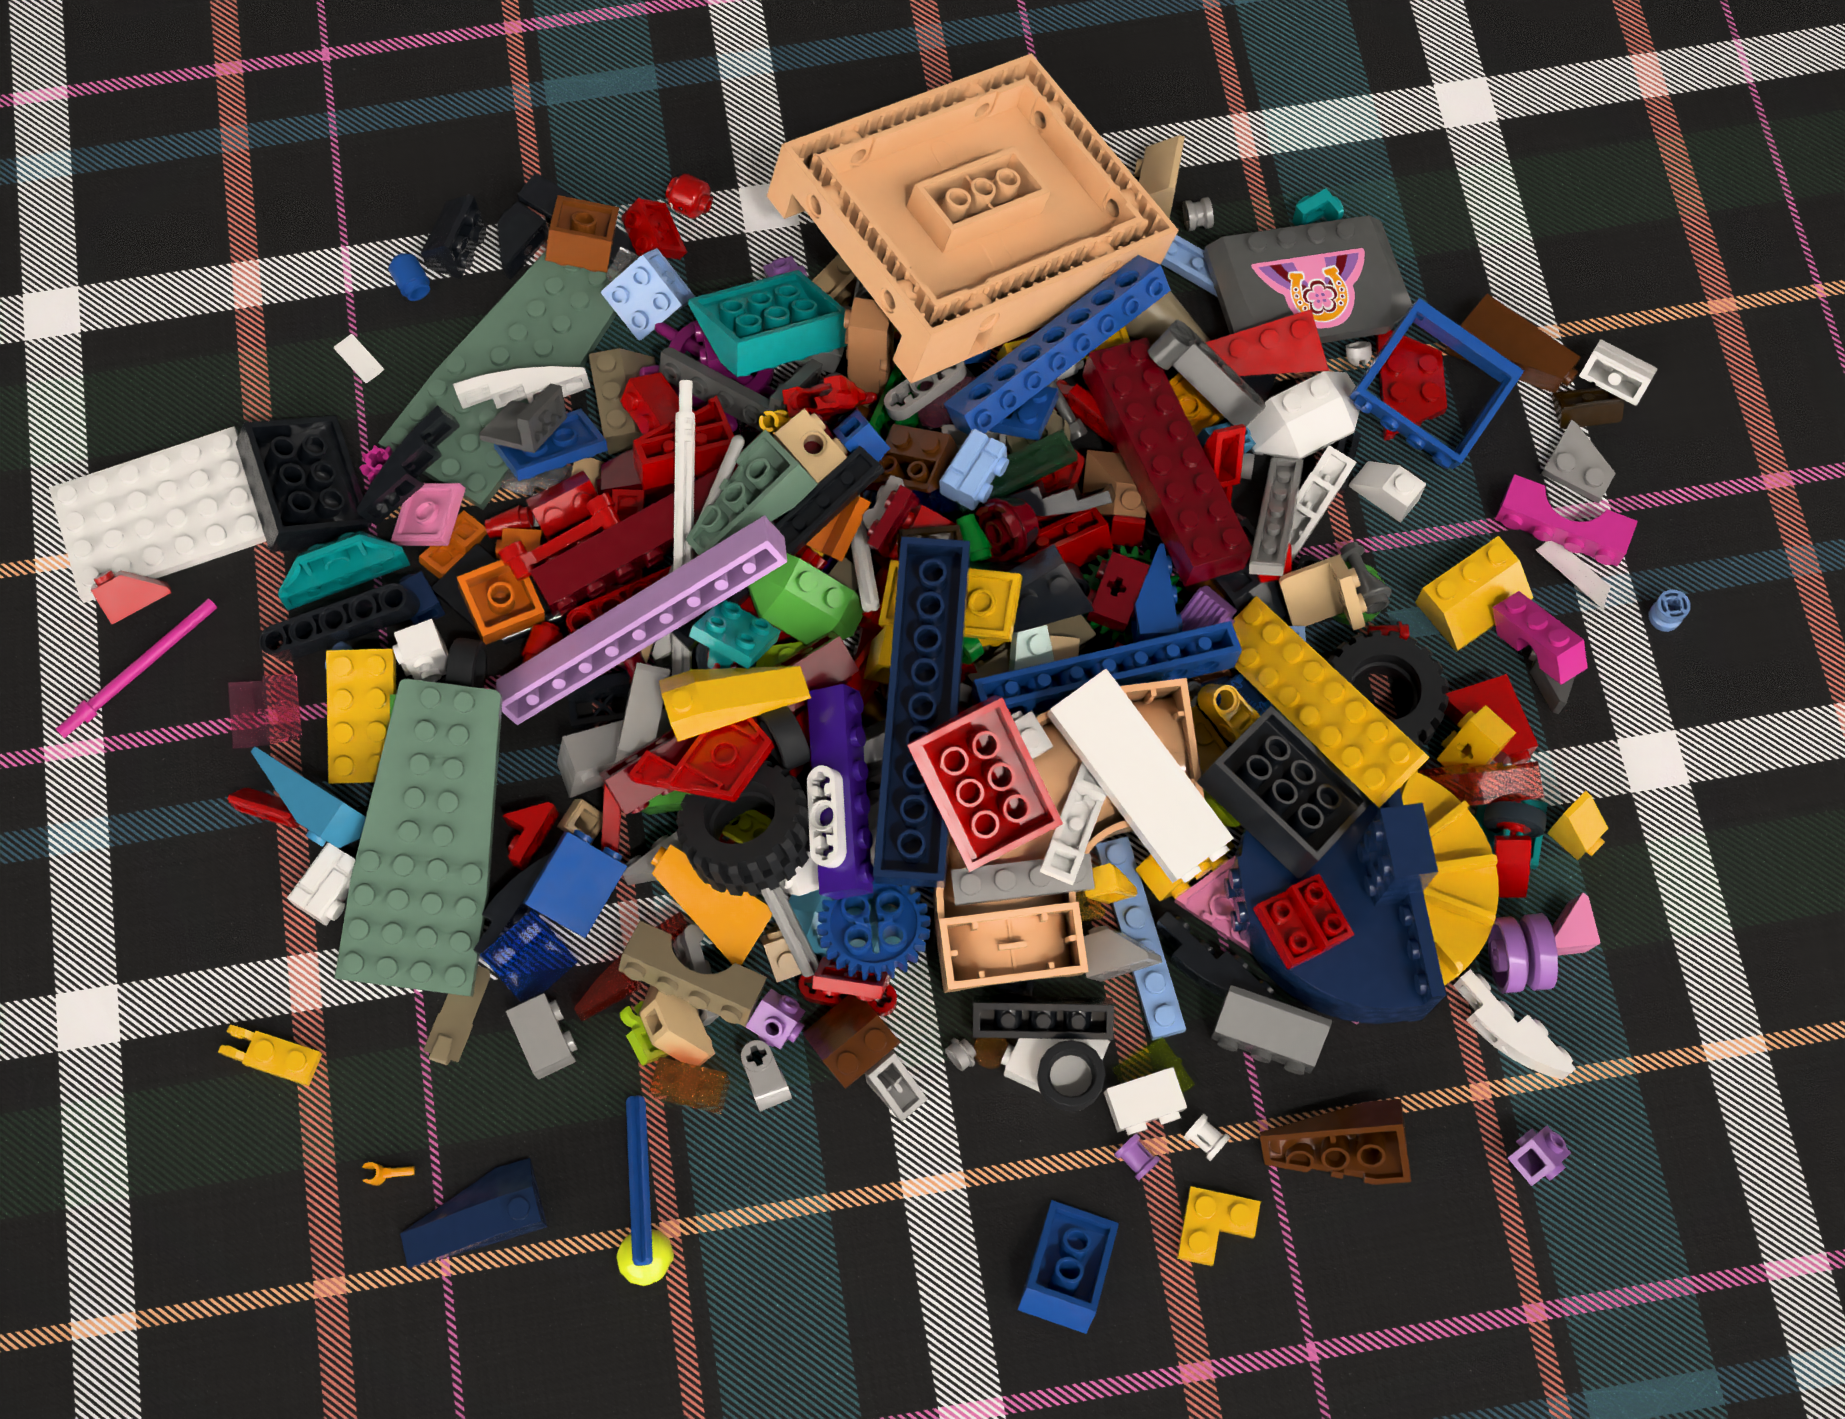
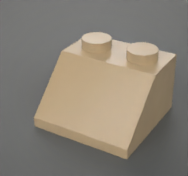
(1160, 171)

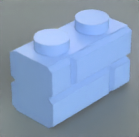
(974, 469)

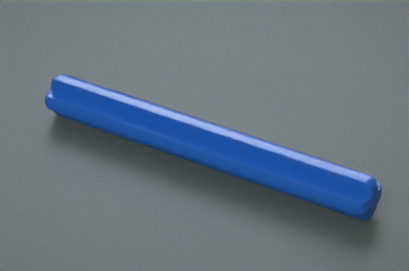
(639, 1181)

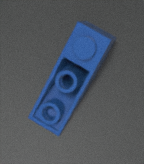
(856, 431)
(1155, 606)

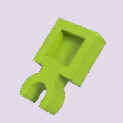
(638, 1036)

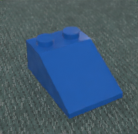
(1069, 1267)

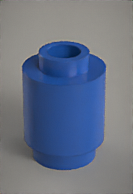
(409, 276)

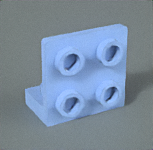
(647, 293)

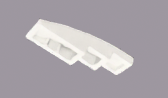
(520, 384)
(1318, 494)

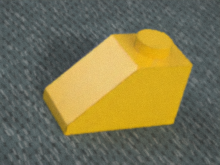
(1580, 828)

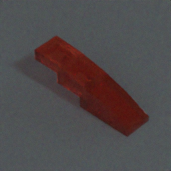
(1489, 782)
(614, 984)

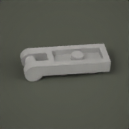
(690, 954)

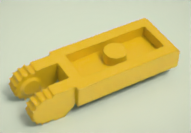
(274, 1055)

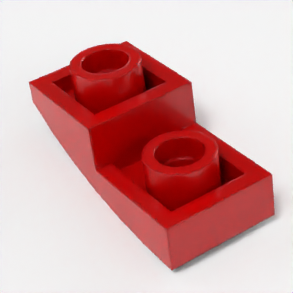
(1513, 865)

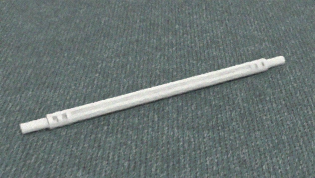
(683, 502)

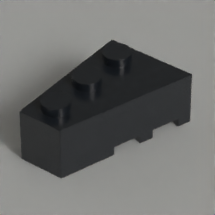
(1048, 591)

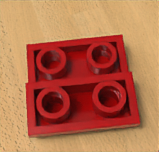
(1303, 921)

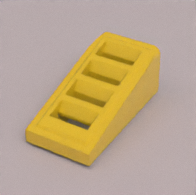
(1110, 885)

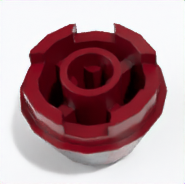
(1009, 526)

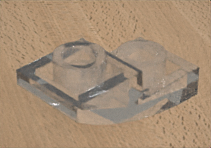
(543, 480)

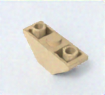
(675, 1027)

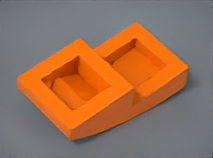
(465, 535)

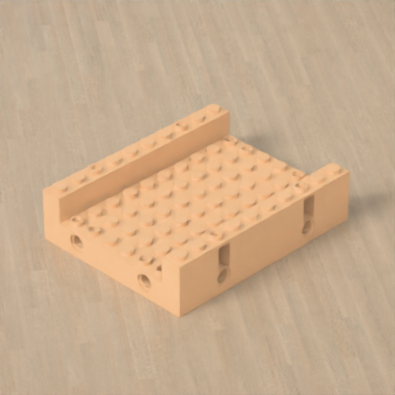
(972, 210)

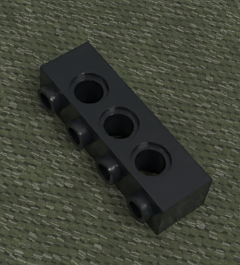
(1043, 1017)

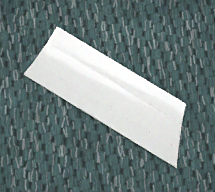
(1576, 572)

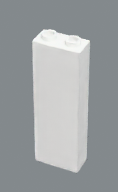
(1140, 777)

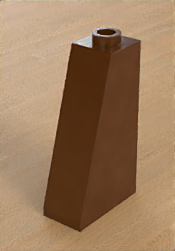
(1542, 358)

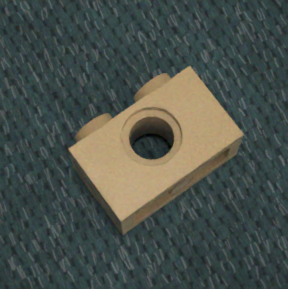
(809, 428)

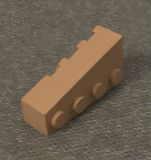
(869, 347)

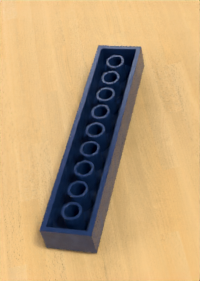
(921, 696)

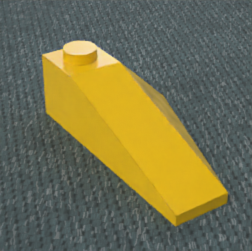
(719, 697)

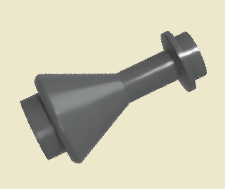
(1372, 589)

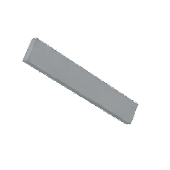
(1276, 517)

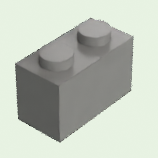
(542, 1036)

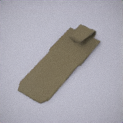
(455, 1022)

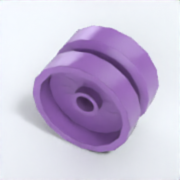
(1523, 953)

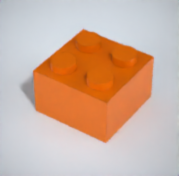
(499, 601)

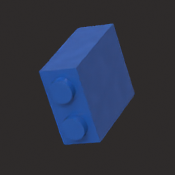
(575, 882)

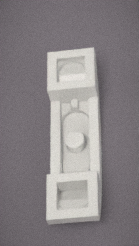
(1078, 819)

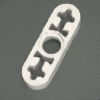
(818, 843)

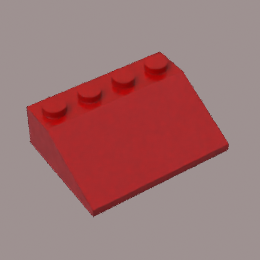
(984, 782)

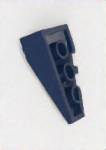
(485, 1213)

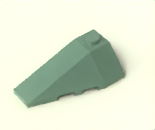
(762, 484)

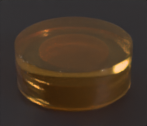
(990, 1051)

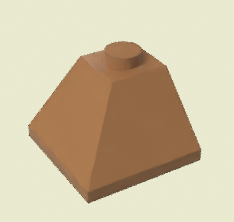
(1109, 468)

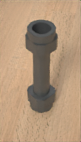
(1076, 425)

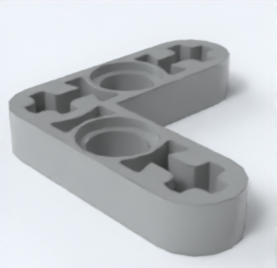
(921, 398)

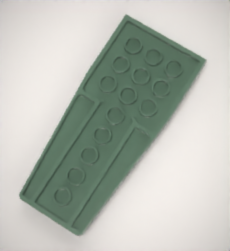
(542, 321)
(426, 843)

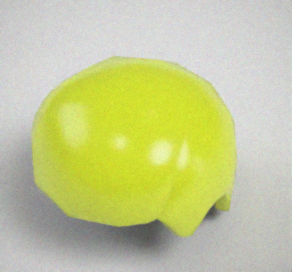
(646, 1275)

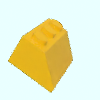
(1464, 596)

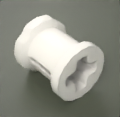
(1206, 1137)

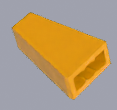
(726, 919)

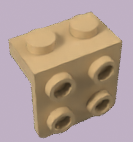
(1323, 592)

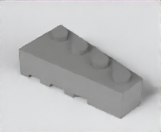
(591, 752)

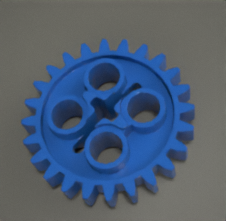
(906, 923)

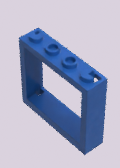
(1465, 345)

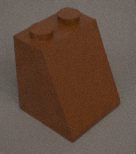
(850, 1039)

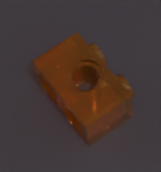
(690, 1085)

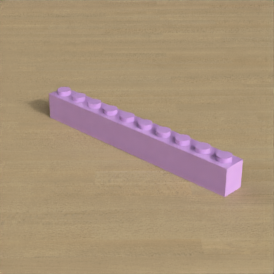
(642, 619)

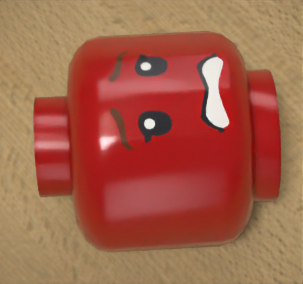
(689, 196)

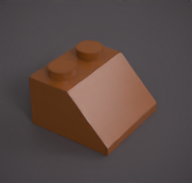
(581, 234)

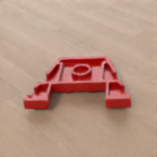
(715, 764)

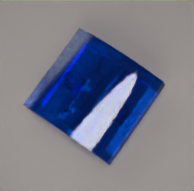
(529, 958)

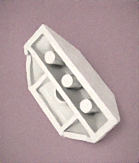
(1306, 417)

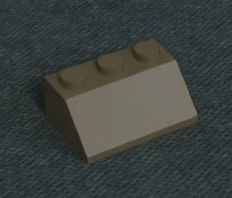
(610, 376)

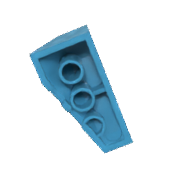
(311, 806)

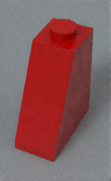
(1502, 700)

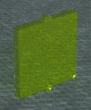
(1150, 1060)

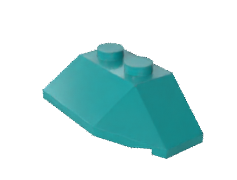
(338, 566)

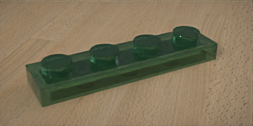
(1030, 465)

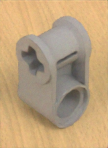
(765, 1080)

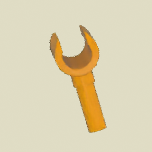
(383, 1173)

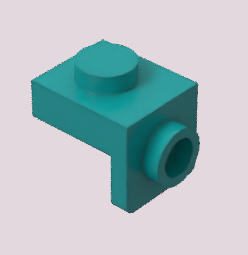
(1315, 207)

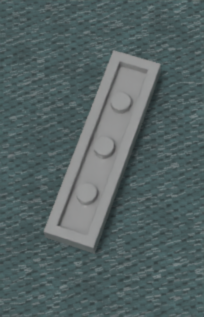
(1014, 882)

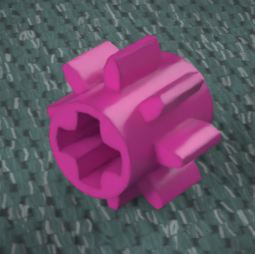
(374, 461)

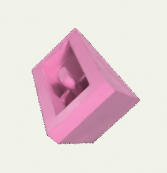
(1576, 927)

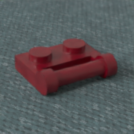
(897, 509)

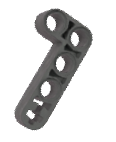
(1207, 373)

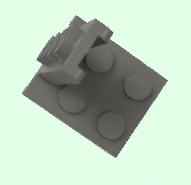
(733, 396)

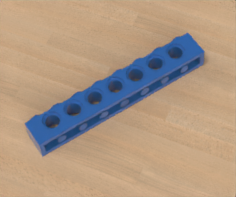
(1057, 346)
(1152, 660)

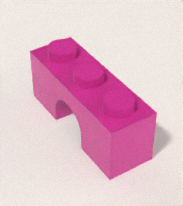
(1557, 647)

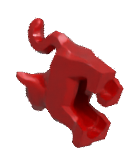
(830, 398)

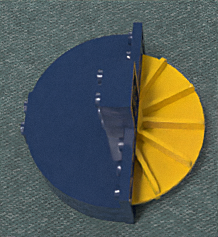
(1412, 888)

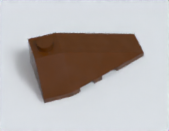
(1351, 1141)

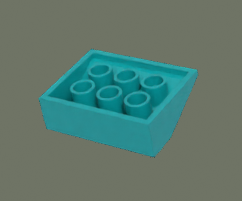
(769, 322)

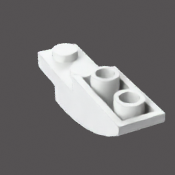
(1521, 1041)

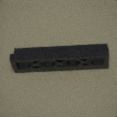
(602, 688)

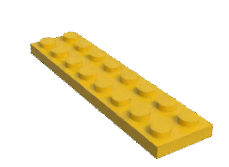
(1324, 704)

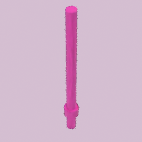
(87, 710)

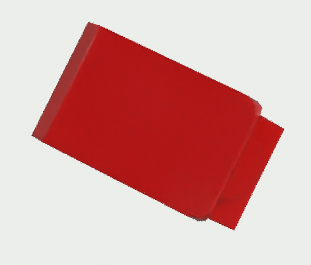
(534, 824)

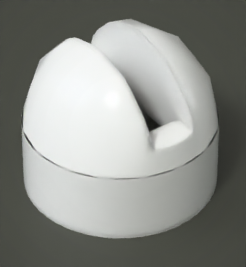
(1359, 352)

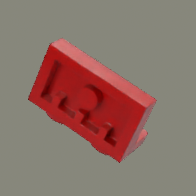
(653, 227)

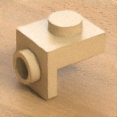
(779, 955)

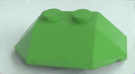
(806, 602)

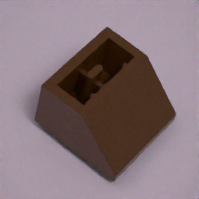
(917, 457)

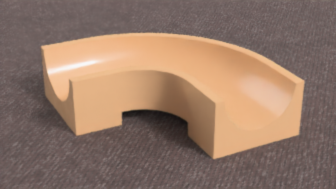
(1045, 933)

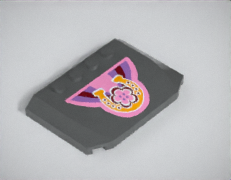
(1332, 267)

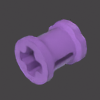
(1137, 1157)

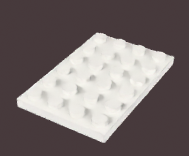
(158, 512)

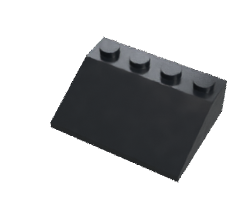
(300, 481)
(1284, 792)

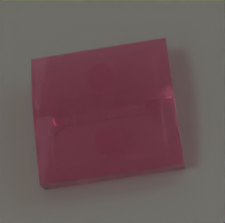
(264, 711)

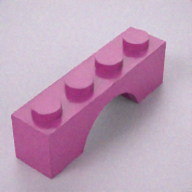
(1528, 509)

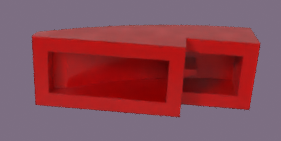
(1225, 455)

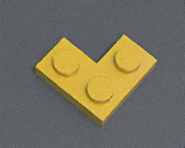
(1208, 1214)

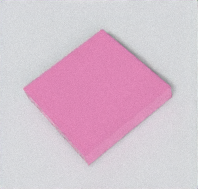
(429, 515)

